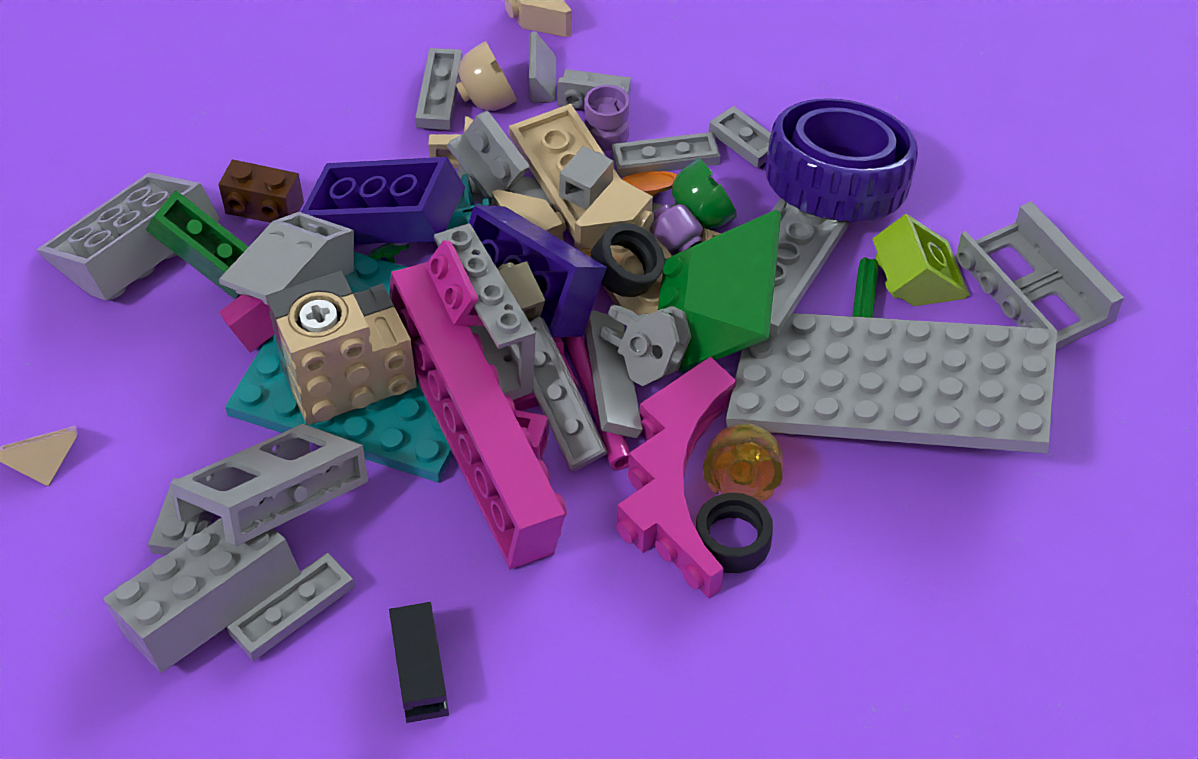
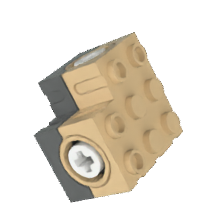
(340, 346)

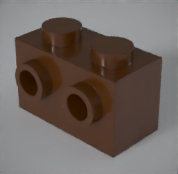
(260, 191)

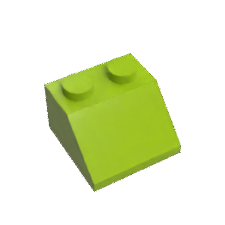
(918, 264)

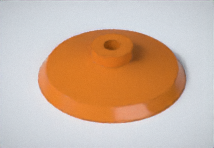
(651, 181)

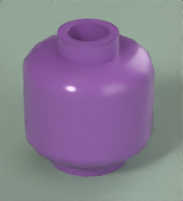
(676, 228)

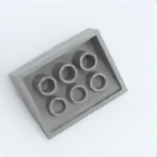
(112, 243)

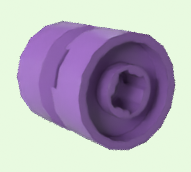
(607, 115)

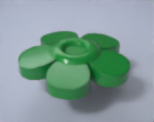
(388, 251)

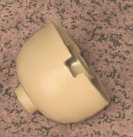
(484, 80)

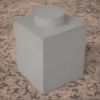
(585, 177)

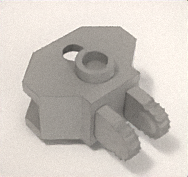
(649, 341)

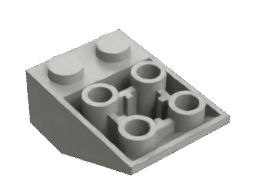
(291, 254)

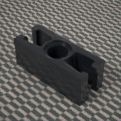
(418, 662)

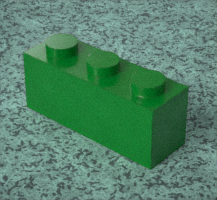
(196, 238)

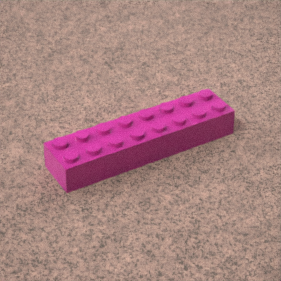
(479, 423)

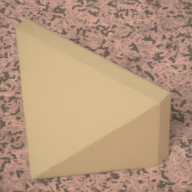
(39, 455)

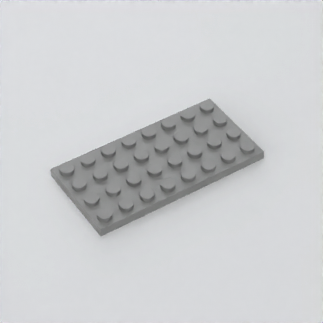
(901, 382)

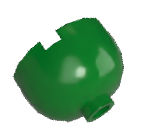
(703, 196)

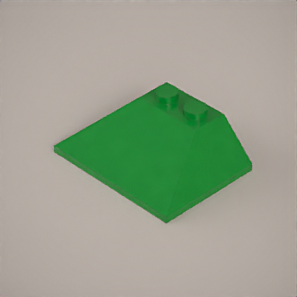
(725, 289)

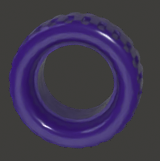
(841, 159)

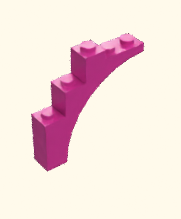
(658, 510)

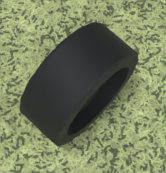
(642, 245)
(745, 508)

